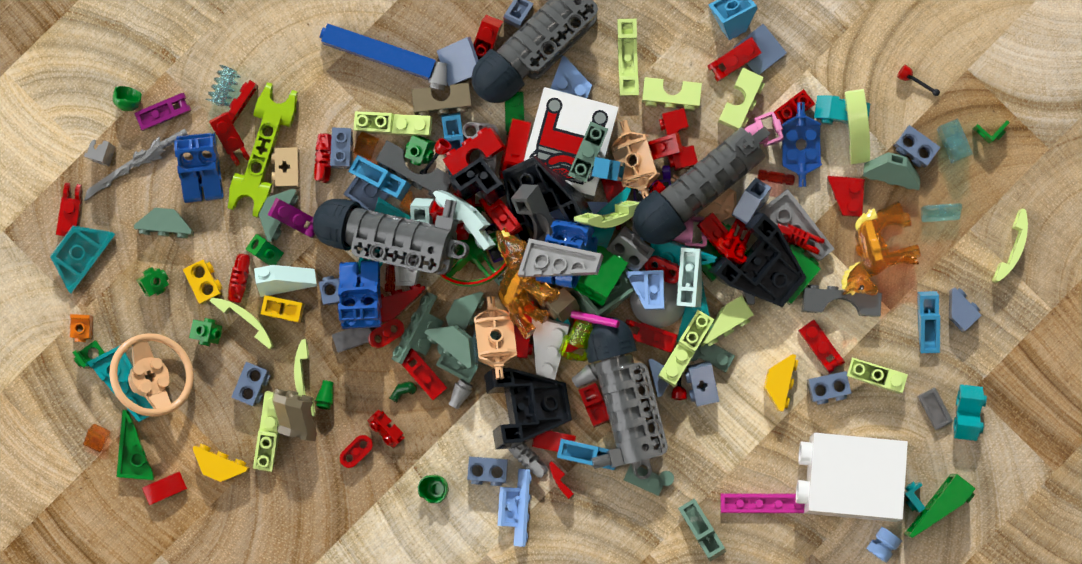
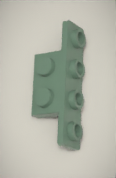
(414, 335)

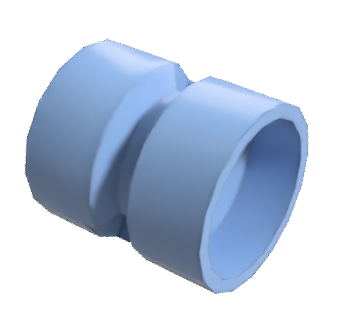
(884, 544)

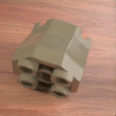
(294, 414)

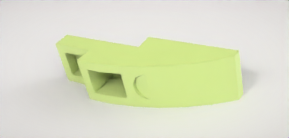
(392, 123)
(686, 348)
(267, 436)

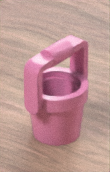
(755, 127)
(687, 235)

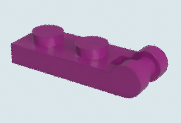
(162, 112)
(292, 217)

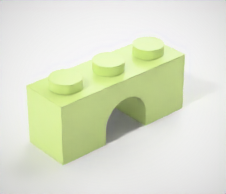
(688, 96)
(735, 115)

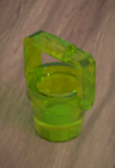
(577, 337)

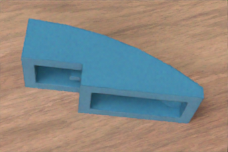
(453, 130)
(608, 169)
(379, 178)
(928, 321)
(580, 452)

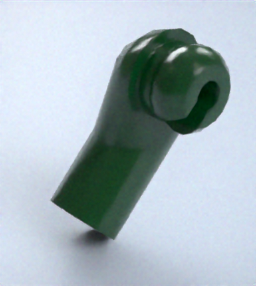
(402, 388)

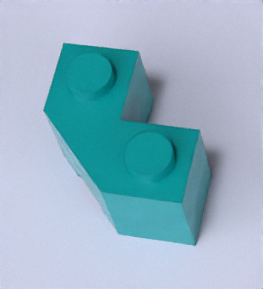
(832, 109)
(969, 403)

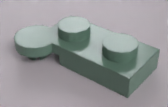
(716, 355)
(450, 365)
(652, 484)

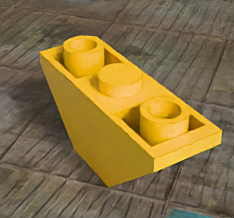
(779, 381)
(218, 465)

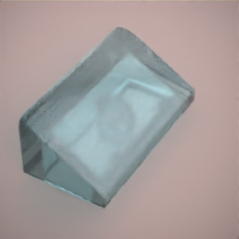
(941, 212)

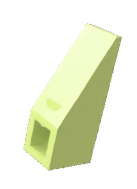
(728, 317)
(877, 375)

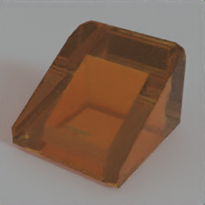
(366, 145)
(406, 202)
(96, 437)

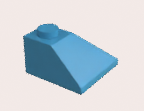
(733, 15)

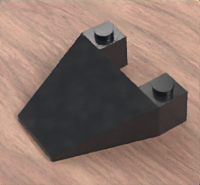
(553, 187)
(770, 265)
(532, 403)

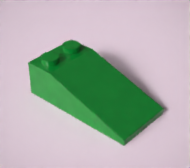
(949, 497)

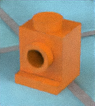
(87, 323)

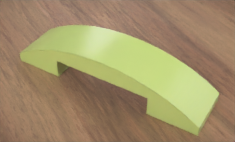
(627, 57)
(858, 126)
(623, 212)
(1021, 225)
(262, 334)
(302, 354)

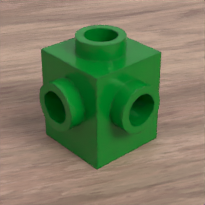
(419, 150)
(146, 281)
(206, 331)

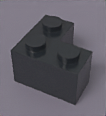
(477, 178)

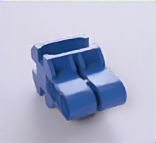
(208, 167)
(573, 236)
(359, 305)

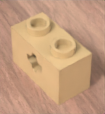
(291, 177)

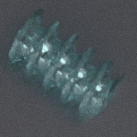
(224, 85)

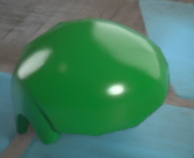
(126, 98)
(433, 488)

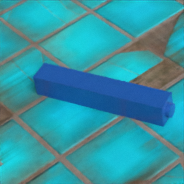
(377, 51)

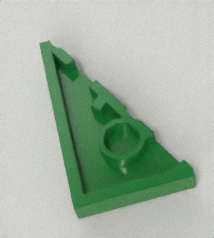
(131, 456)

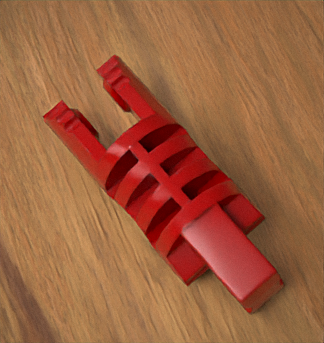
(322, 166)
(800, 237)
(239, 278)

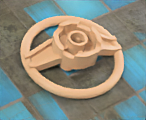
(144, 364)

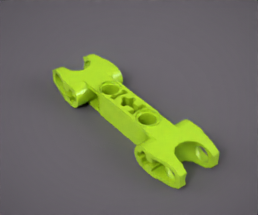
(272, 116)

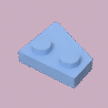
(570, 80)
(649, 288)

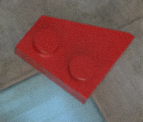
(848, 194)

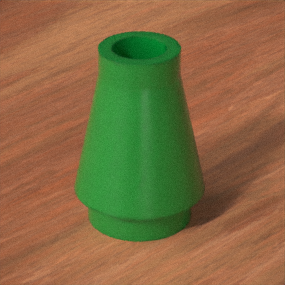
(325, 395)

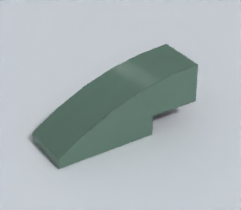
(702, 530)

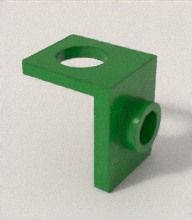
(997, 134)
(265, 250)
(81, 357)

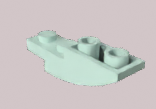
(473, 220)

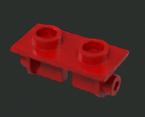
(390, 436)

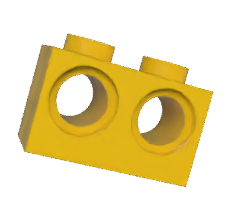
(199, 284)
(282, 309)

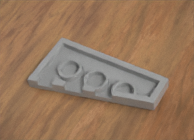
(786, 211)
(551, 259)

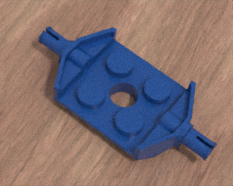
(810, 157)

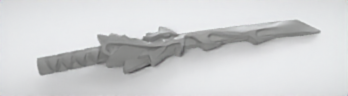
(139, 158)

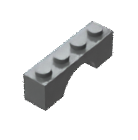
(392, 158)
(531, 202)
(815, 300)

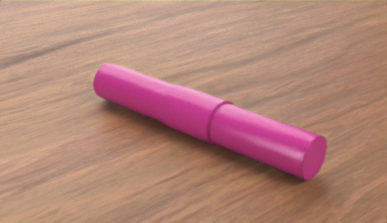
(595, 319)

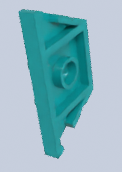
(78, 253)

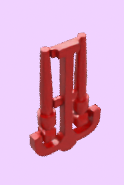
(729, 253)

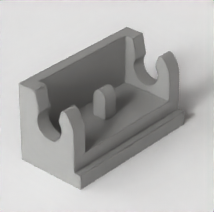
(103, 153)

